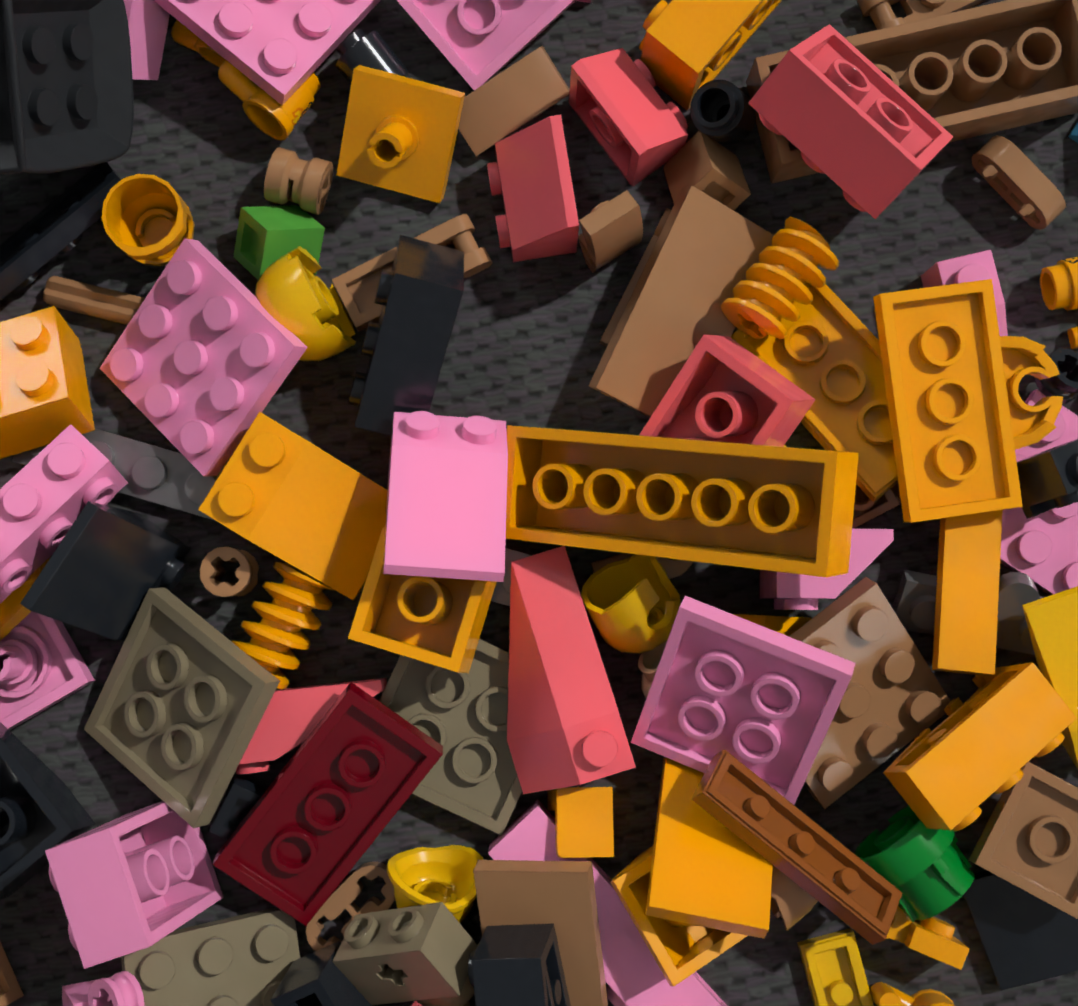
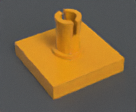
(399, 133)

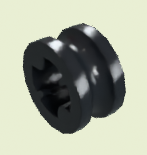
(1067, 382)

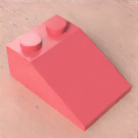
(729, 398)

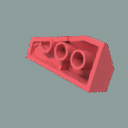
(559, 696)

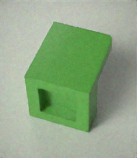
(273, 231)

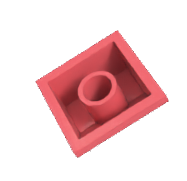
(626, 113)
(536, 192)

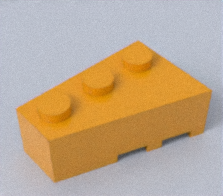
(980, 746)

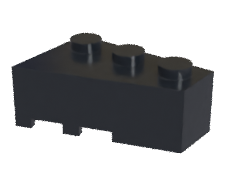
(411, 335)
(518, 967)

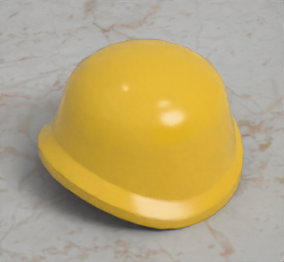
(435, 876)

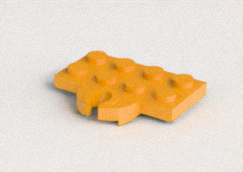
(958, 399)

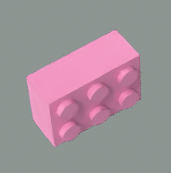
(132, 882)

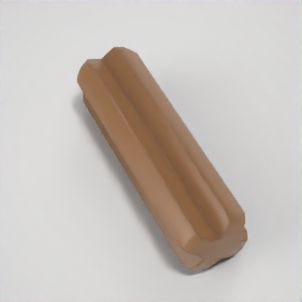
(91, 300)

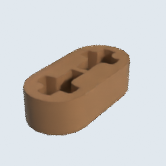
(1019, 182)
(343, 899)

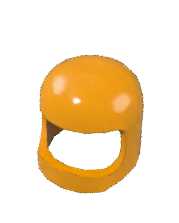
(132, 205)

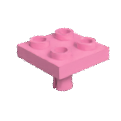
(38, 668)

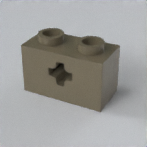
(406, 954)

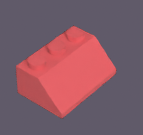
(849, 120)

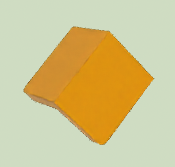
(583, 821)

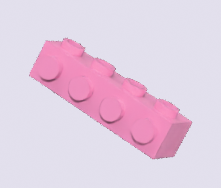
(46, 500)

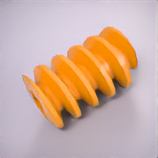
(780, 280)
(283, 621)

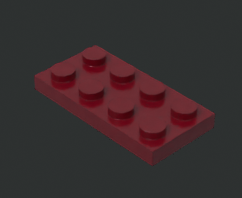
(328, 804)

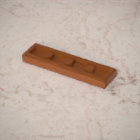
(798, 847)

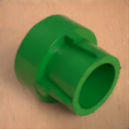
(918, 863)

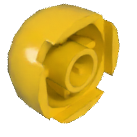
(305, 305)

